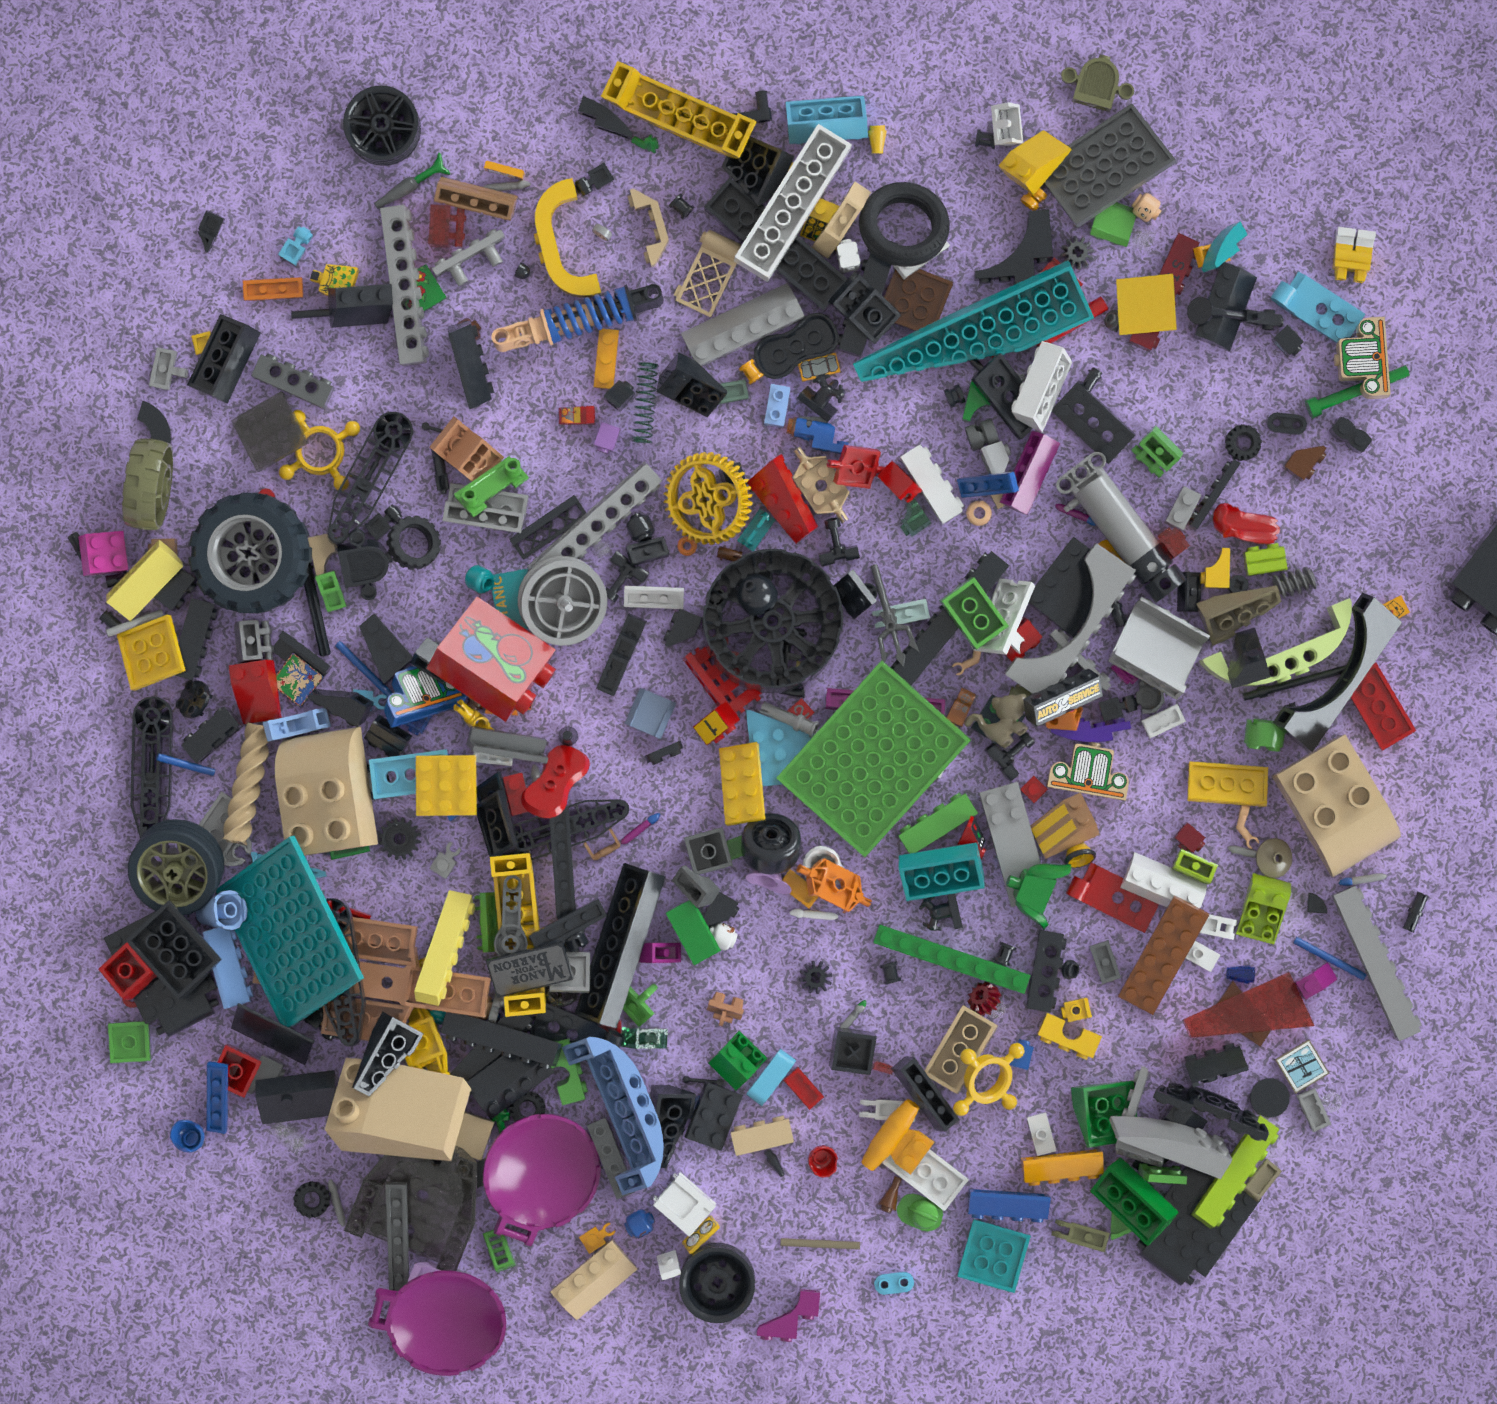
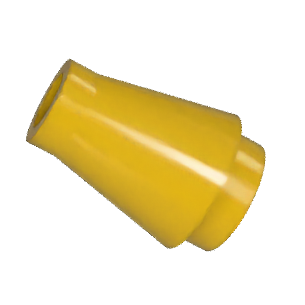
(877, 138)

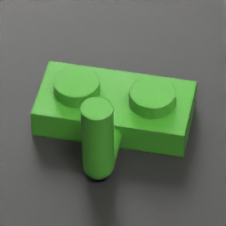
(636, 1007)

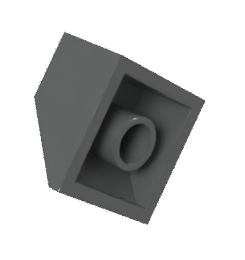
(708, 851)

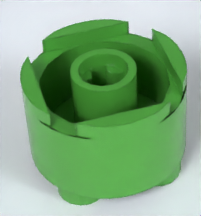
(1263, 734)

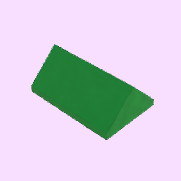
(693, 932)

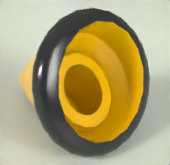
(1079, 856)

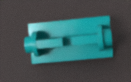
(756, 530)

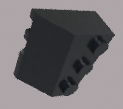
(759, 169)
(1213, 1064)

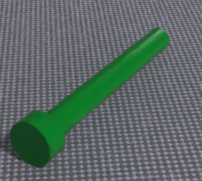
(1316, 406)

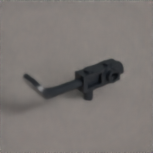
(1201, 311)

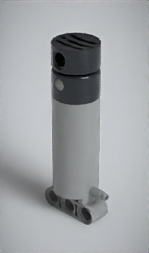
(1122, 527)

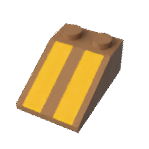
(1064, 826)

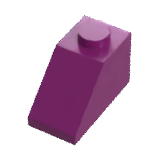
(660, 953)
(1315, 981)

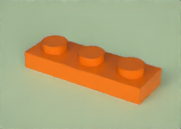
(273, 289)

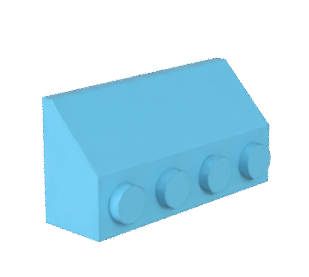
(839, 115)

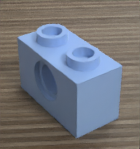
(777, 406)

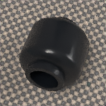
(640, 528)

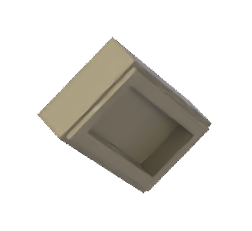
(1262, 1180)

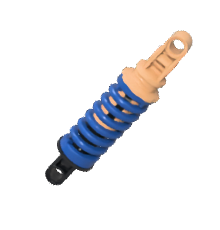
(554, 325)

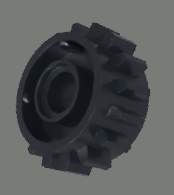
(389, 834)

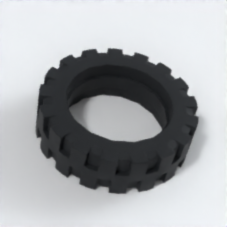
(398, 553)

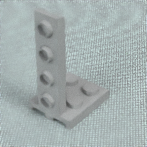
(1134, 1097)

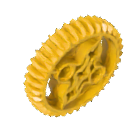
(716, 501)

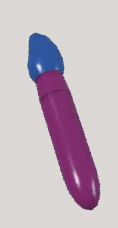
(1076, 514)
(640, 828)

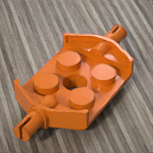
(822, 879)

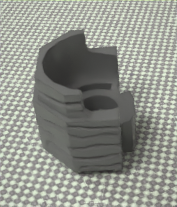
(1149, 698)

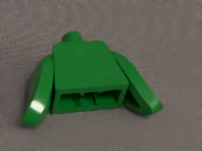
(1034, 889)

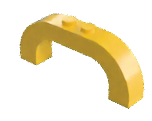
(552, 198)

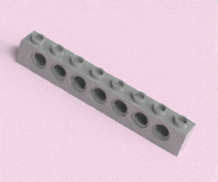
(390, 217)
(598, 512)

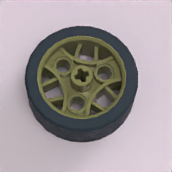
(176, 866)

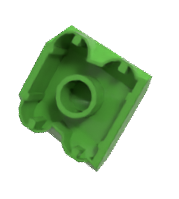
(1114, 224)

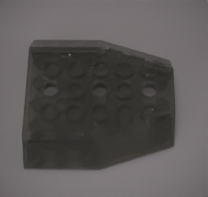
(440, 1221)

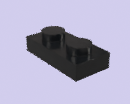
(647, 551)

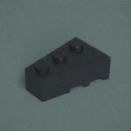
(385, 648)
(211, 734)

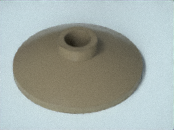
(1266, 858)

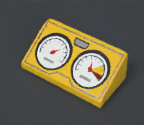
(701, 1234)

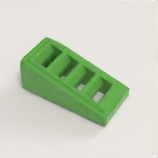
(498, 1268)

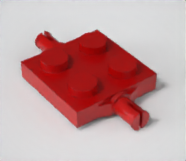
(856, 466)

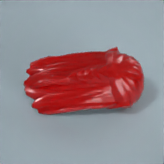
(1245, 526)

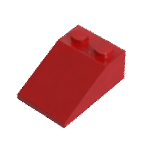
(256, 690)

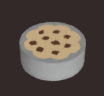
(602, 232)

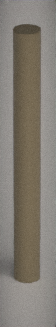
(820, 1243)

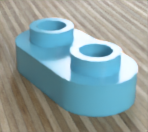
(894, 1283)

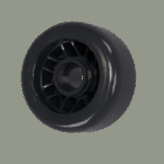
(771, 844)

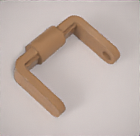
(605, 851)

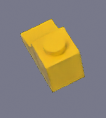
(1219, 574)

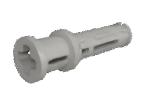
(798, 722)

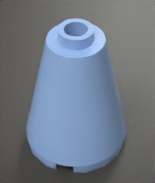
(223, 911)

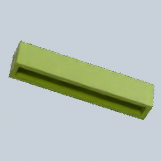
(1222, 1191)

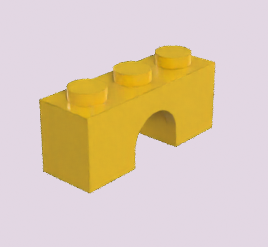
(1084, 1044)

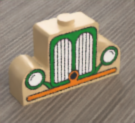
(1365, 358)
(1089, 773)

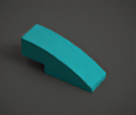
(1224, 246)

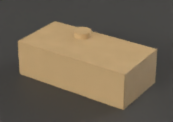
(966, 1032)
(474, 1134)

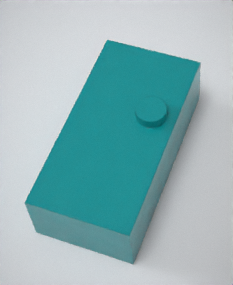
(941, 871)

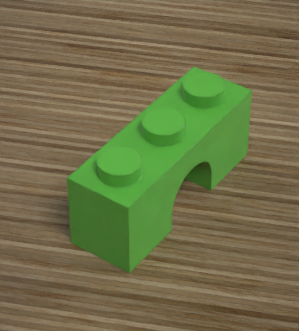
(572, 1088)

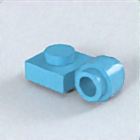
(292, 250)

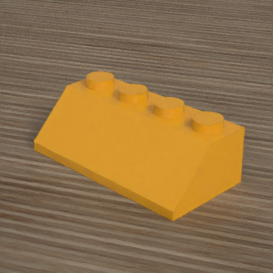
(1062, 1166)

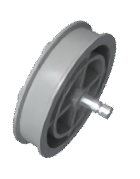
(562, 600)

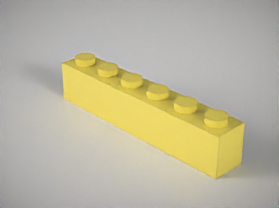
(444, 948)

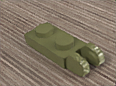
(1083, 1235)

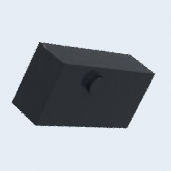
(295, 1096)

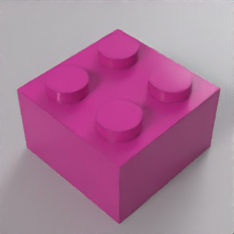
(103, 553)

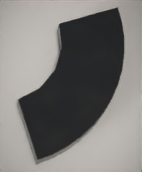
(155, 421)

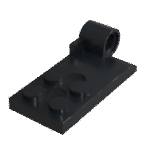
(569, 1020)

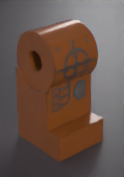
(961, 707)

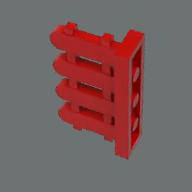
(706, 680)

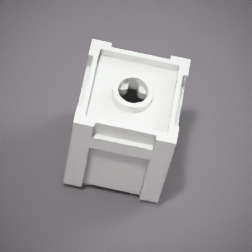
(684, 1204)

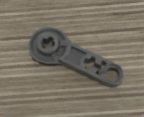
(511, 922)

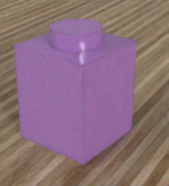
(607, 438)

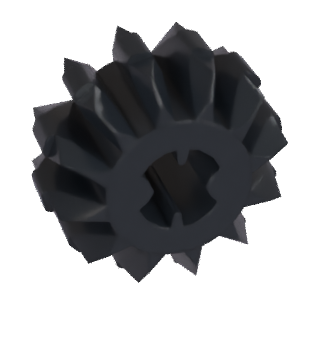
(808, 976)

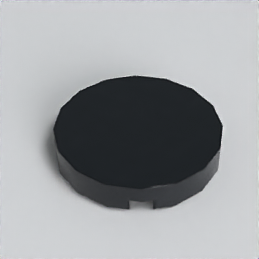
(1269, 1097)

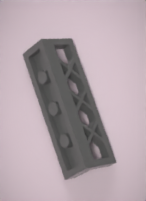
(507, 744)

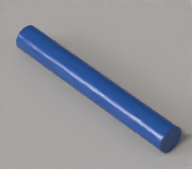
(185, 764)

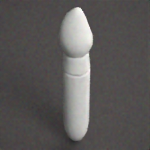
(799, 913)

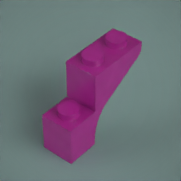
(786, 1325)

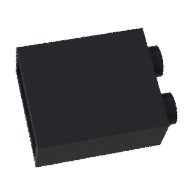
(1476, 580)

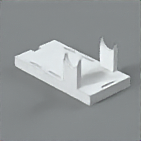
(1011, 603)

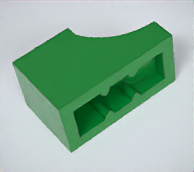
(974, 401)

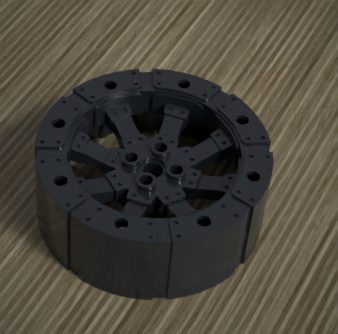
(819, 586)

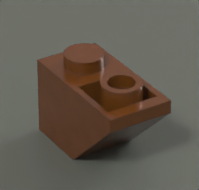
(1303, 461)

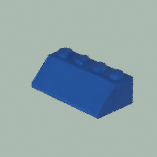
(1008, 1204)

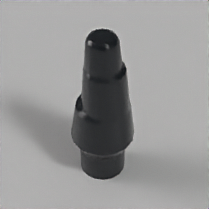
(774, 1161)

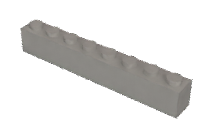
(1376, 963)

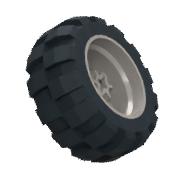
(211, 559)

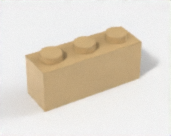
(761, 1135)

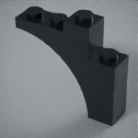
(1020, 264)

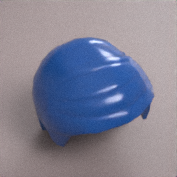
(187, 1136)

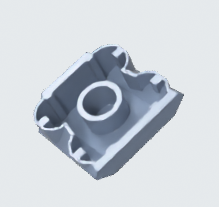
(650, 713)

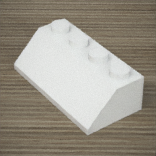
(1042, 385)
(1161, 882)

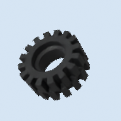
(1254, 437)
(529, 1096)
(300, 1204)

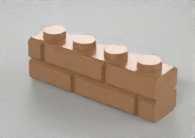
(475, 198)

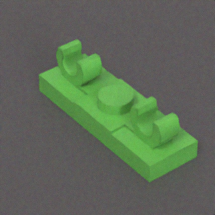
(488, 921)

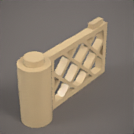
(720, 248)

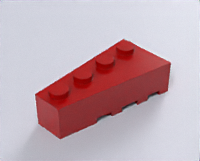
(783, 499)

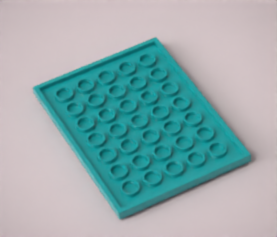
(292, 934)

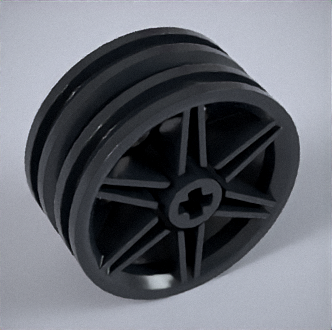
(392, 150)
(697, 1301)

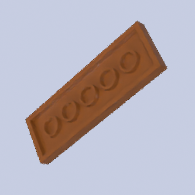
(1163, 955)

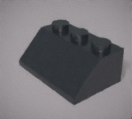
(360, 305)

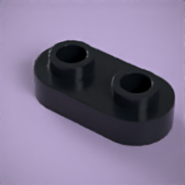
(1286, 423)
(672, 750)

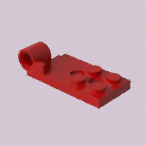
(1097, 891)

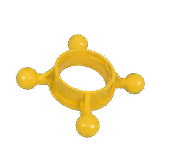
(352, 429)
(1001, 1086)

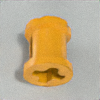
(751, 372)

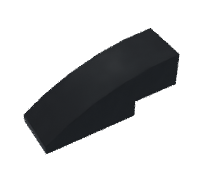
(604, 118)

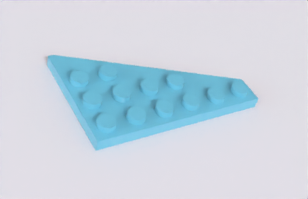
(776, 742)

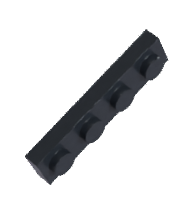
(1209, 500)

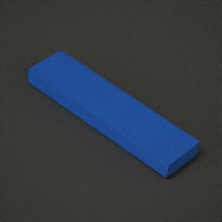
(987, 484)
(217, 1098)

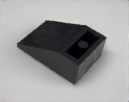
(690, 385)

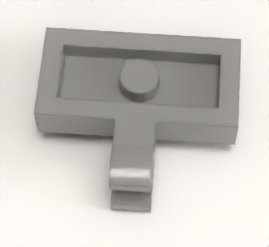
(165, 368)

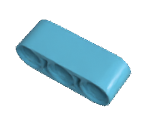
(771, 1077)

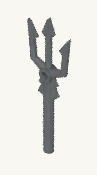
(890, 621)

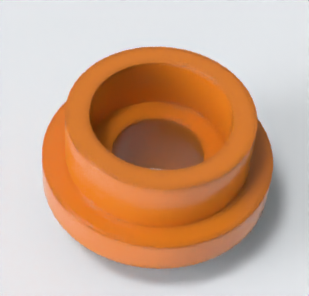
(692, 550)

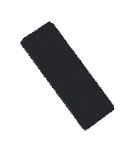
(1189, 593)

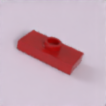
(803, 1088)

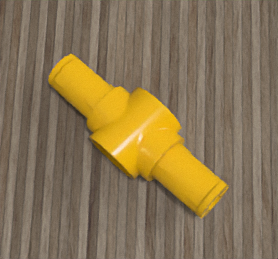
(471, 716)

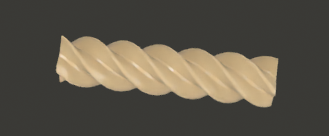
(246, 786)

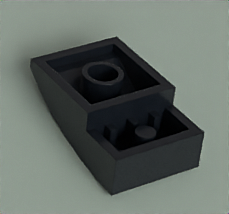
(864, 307)

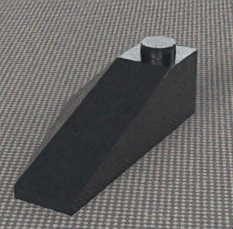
(386, 1048)
(673, 1110)

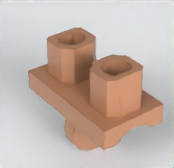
(723, 1011)

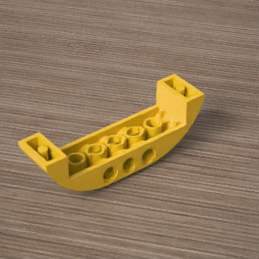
(677, 112)
(520, 865)

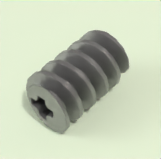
(1297, 581)

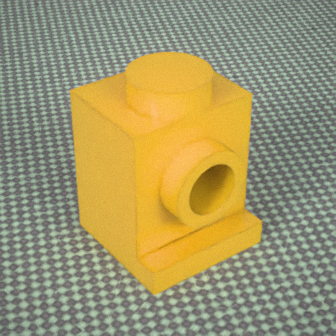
(1083, 1006)

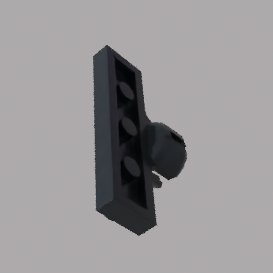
(570, 927)

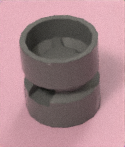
(981, 434)

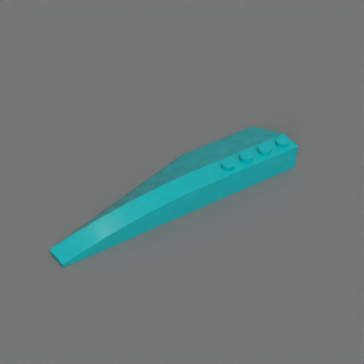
(995, 325)

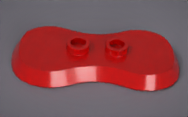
(550, 791)

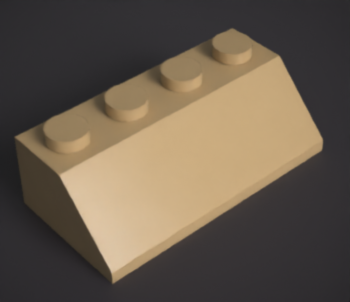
(593, 1279)

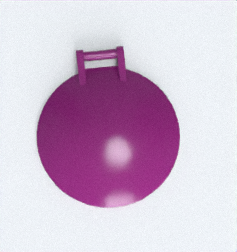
(540, 1174)
(442, 1322)

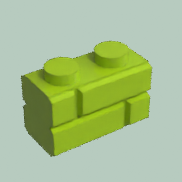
(1265, 560)
(1194, 867)

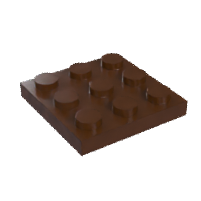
(918, 298)

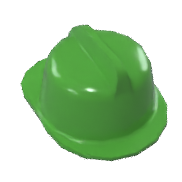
(919, 1212)

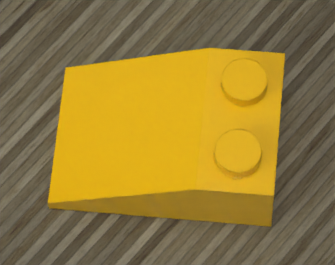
(1034, 161)

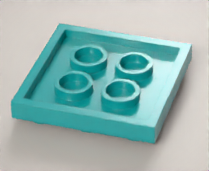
(993, 1255)

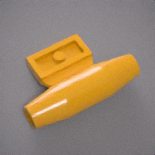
(898, 1140)

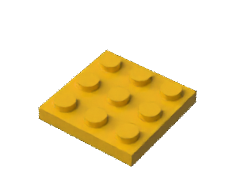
(150, 652)
(446, 785)

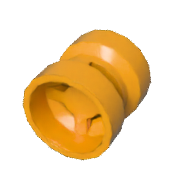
(1032, 201)

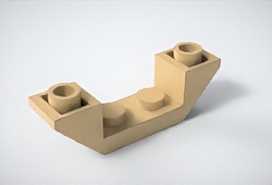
(641, 201)
(841, 220)

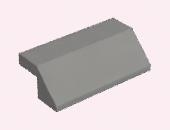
(503, 512)

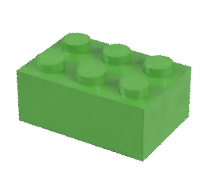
(973, 613)

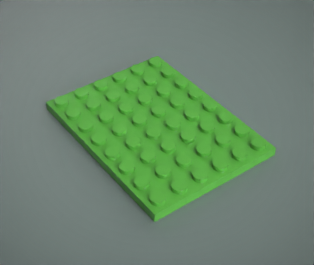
(873, 758)

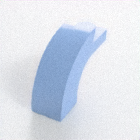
(296, 724)

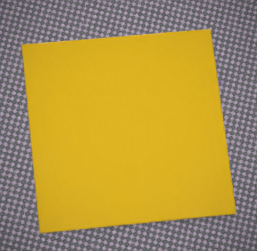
(1146, 304)

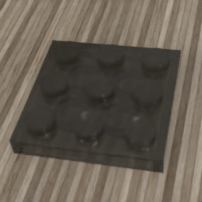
(269, 431)

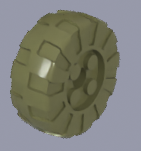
(147, 484)

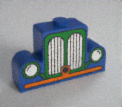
(418, 697)

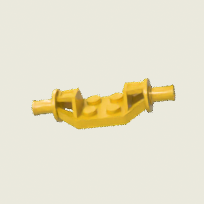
(430, 1049)

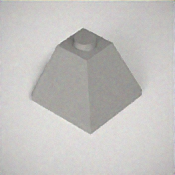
(995, 457)

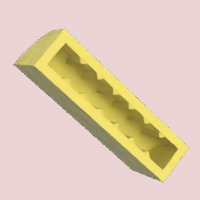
(144, 580)

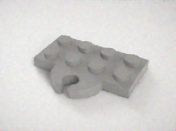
(214, 823)

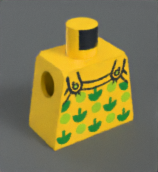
(334, 277)

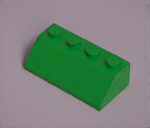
(1134, 1201)

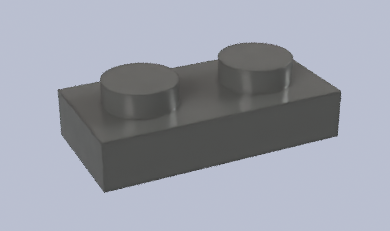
(1105, 961)

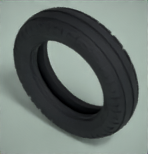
(898, 254)

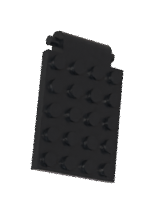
(158, 1002)
(1187, 1241)

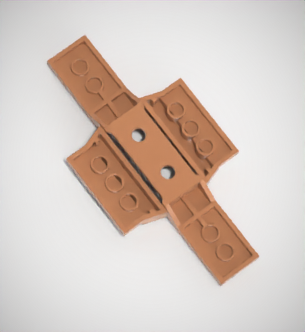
(396, 945)

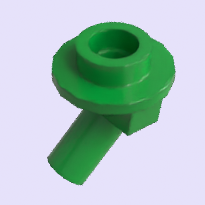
(650, 143)
(500, 1118)

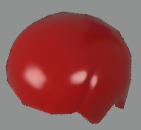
(822, 1161)

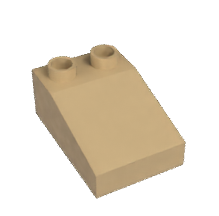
(406, 1116)

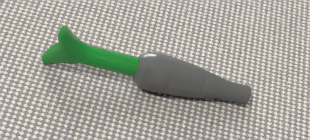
(410, 184)

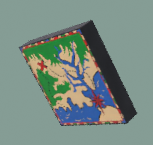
(298, 679)

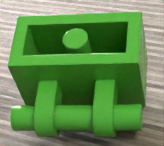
(1160, 449)

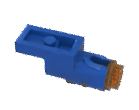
(817, 430)

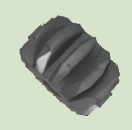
(1081, 248)

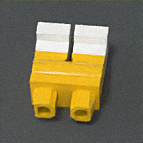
(1352, 260)

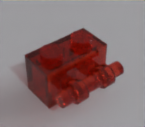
(440, 226)

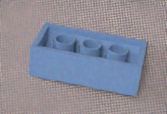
(229, 971)

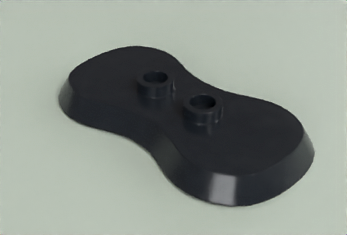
(782, 352)

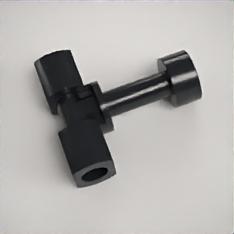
(838, 550)
(626, 571)
(1005, 758)

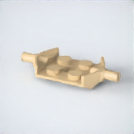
(815, 469)

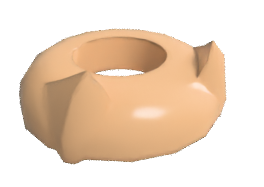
(970, 513)

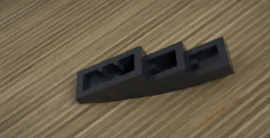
(621, 654)

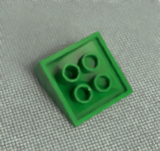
(1095, 1106)

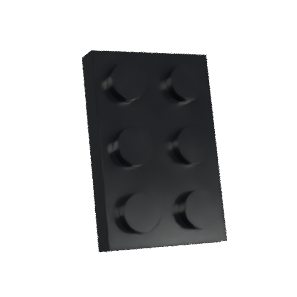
(713, 1116)

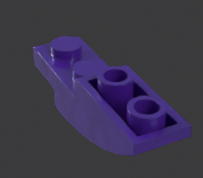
(1099, 733)

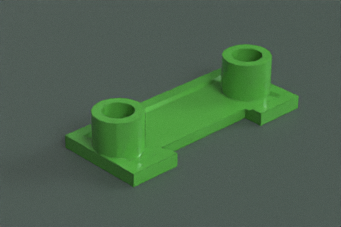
(490, 484)

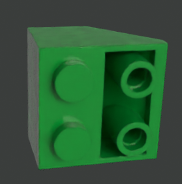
(737, 1060)

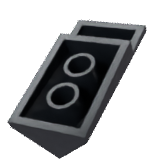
(496, 817)

